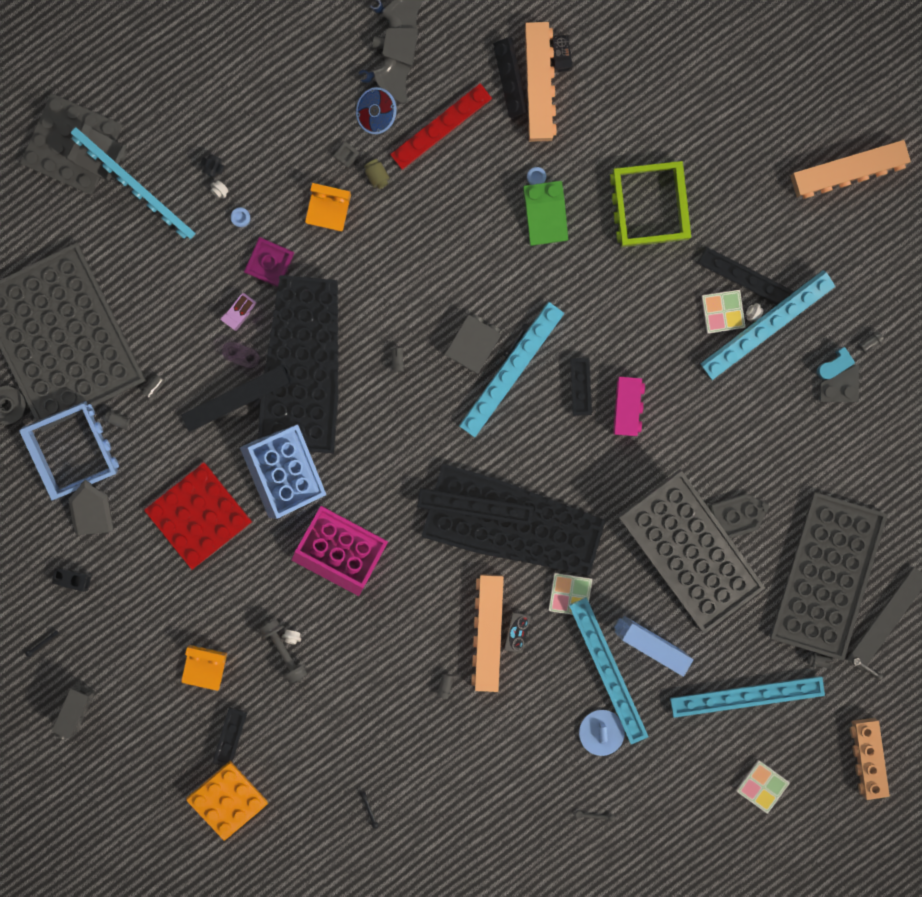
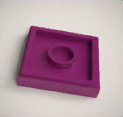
(268, 261)

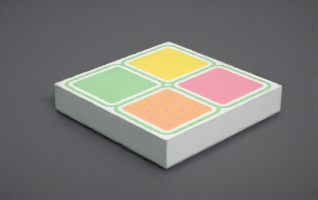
(723, 311)
(567, 590)
(762, 786)

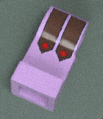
(239, 311)

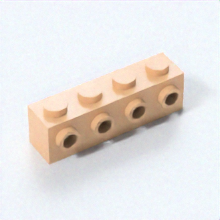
(870, 758)

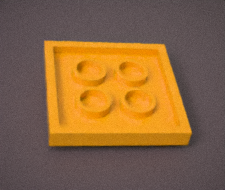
(227, 800)

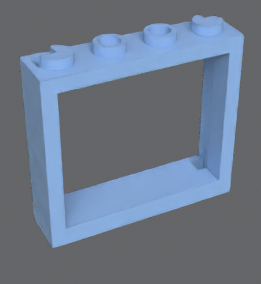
(40, 461)
(653, 645)

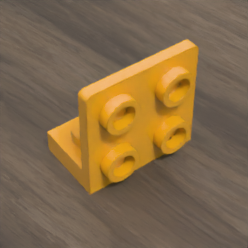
(328, 207)
(204, 667)

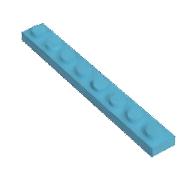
(138, 190)
(768, 324)
(511, 369)
(608, 670)
(747, 696)

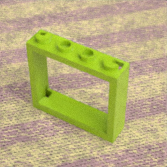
(682, 205)

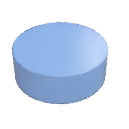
(536, 176)
(240, 217)

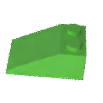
(545, 213)

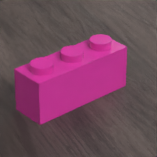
(628, 406)

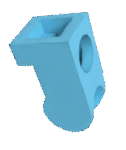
(836, 366)

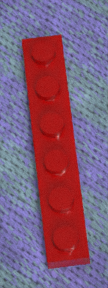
(441, 126)

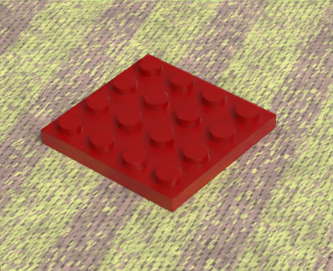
(198, 515)

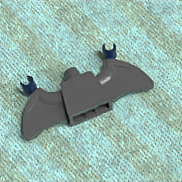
(397, 47)

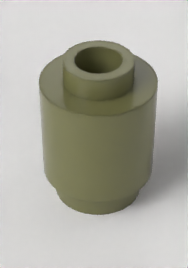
(376, 174)

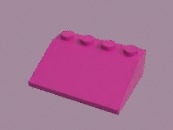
(339, 551)

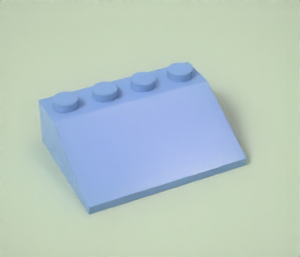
(283, 471)

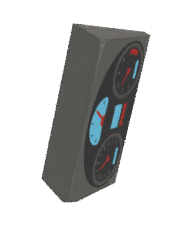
(517, 632)

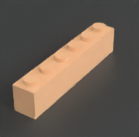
(539, 81)
(850, 168)
(488, 633)

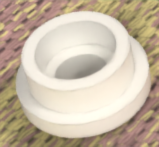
(219, 189)
(754, 312)
(291, 637)

